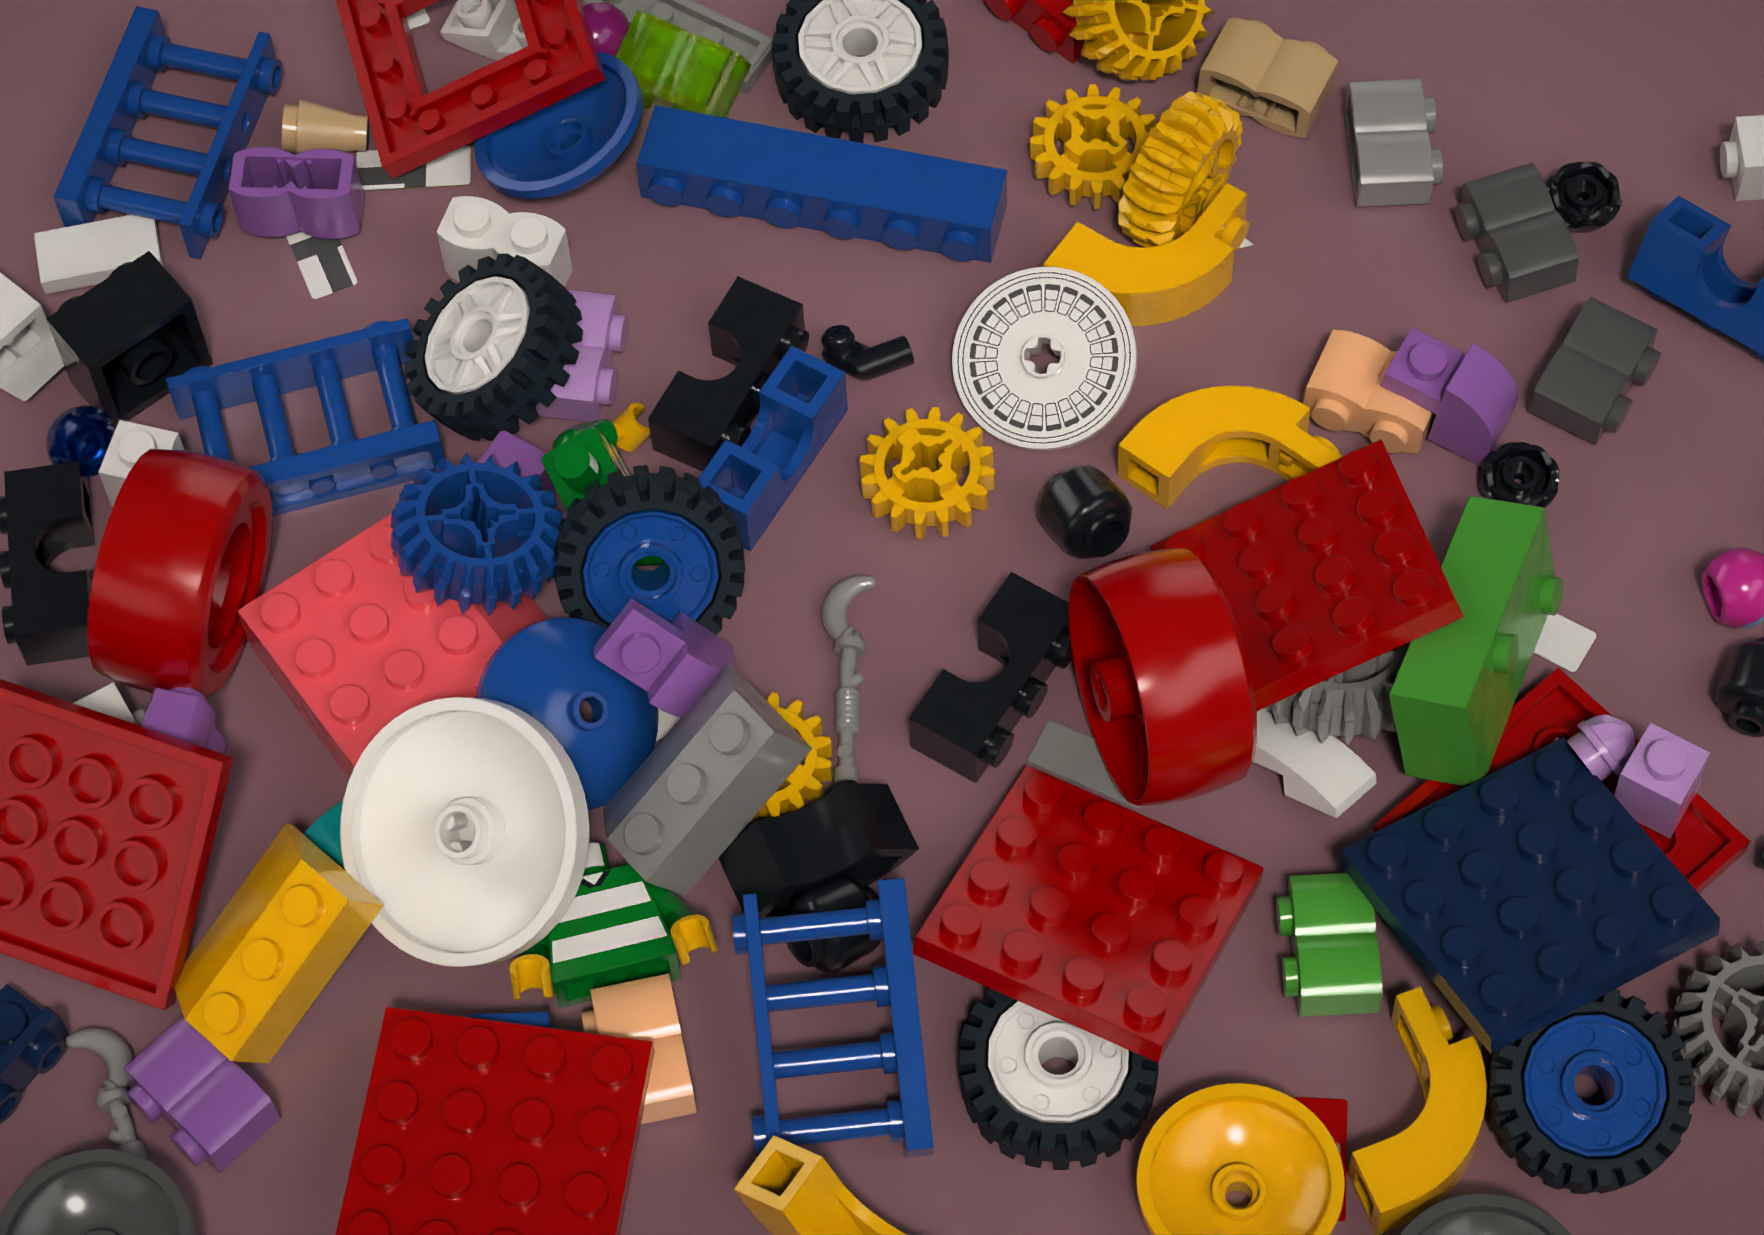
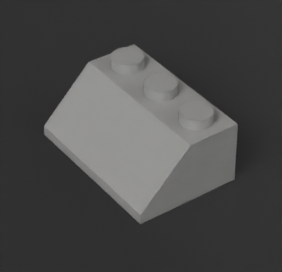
(702, 784)

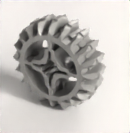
(1346, 703)
(1725, 995)

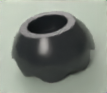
(1587, 181)
(1523, 462)

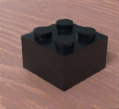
(129, 338)

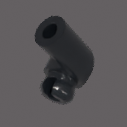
(861, 360)

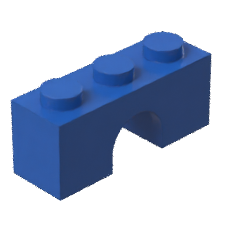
(1686, 265)
(794, 421)

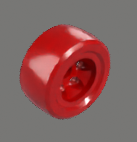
(175, 568)
(1162, 676)

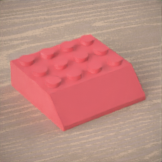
(365, 647)

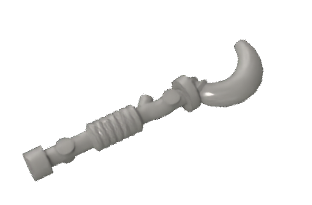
(850, 646)
(112, 1096)

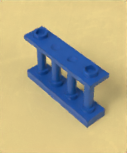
(128, 96)
(349, 463)
(888, 986)

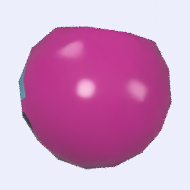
(1736, 587)

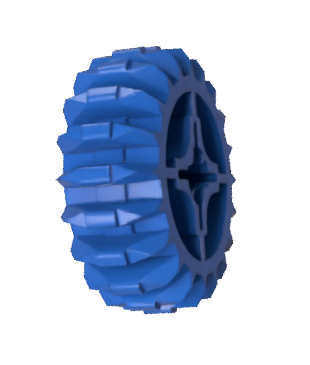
(476, 533)

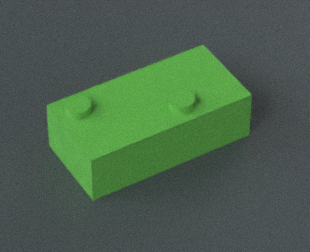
(1467, 675)

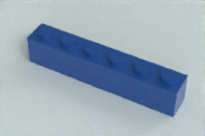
(822, 184)

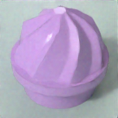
(1603, 744)

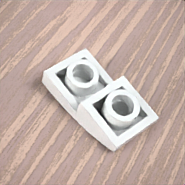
(485, 27)
(1313, 772)

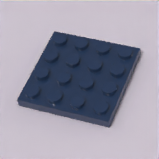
(1529, 894)

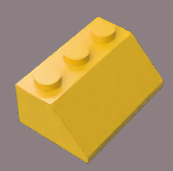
(273, 949)

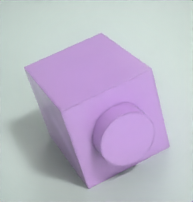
(1661, 779)

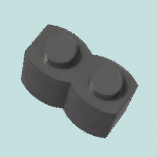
(1518, 233)
(1594, 371)

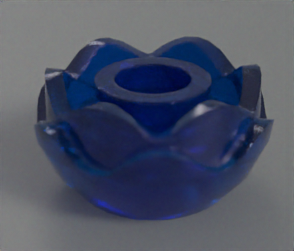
(80, 436)

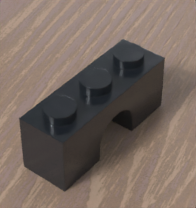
(752, 333)
(44, 516)
(972, 722)

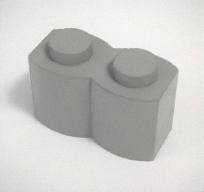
(1391, 142)

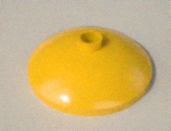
(1246, 1143)

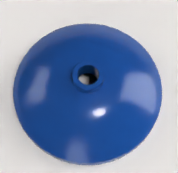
(566, 141)
(549, 674)

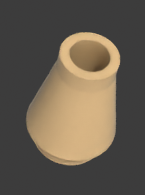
(322, 127)

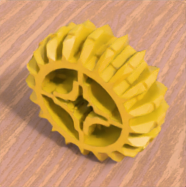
(1138, 37)
(1179, 169)

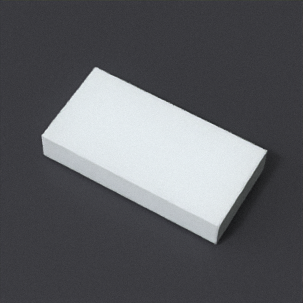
(92, 251)

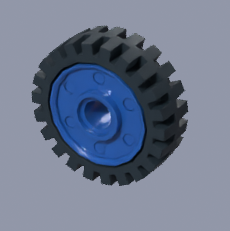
(649, 518)
(1585, 1144)

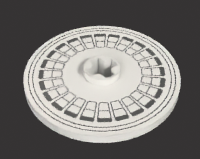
(1076, 394)

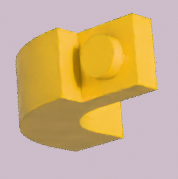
(1164, 279)
(1218, 429)
(1427, 1159)
(801, 1195)

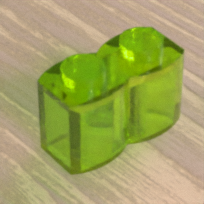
(681, 67)

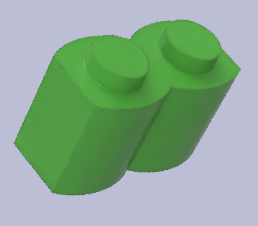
(1332, 945)

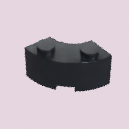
(846, 832)

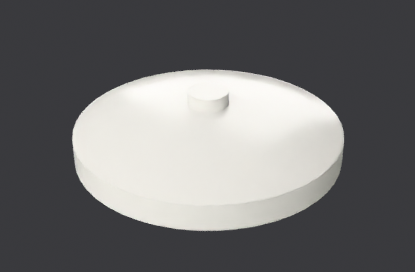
(465, 830)

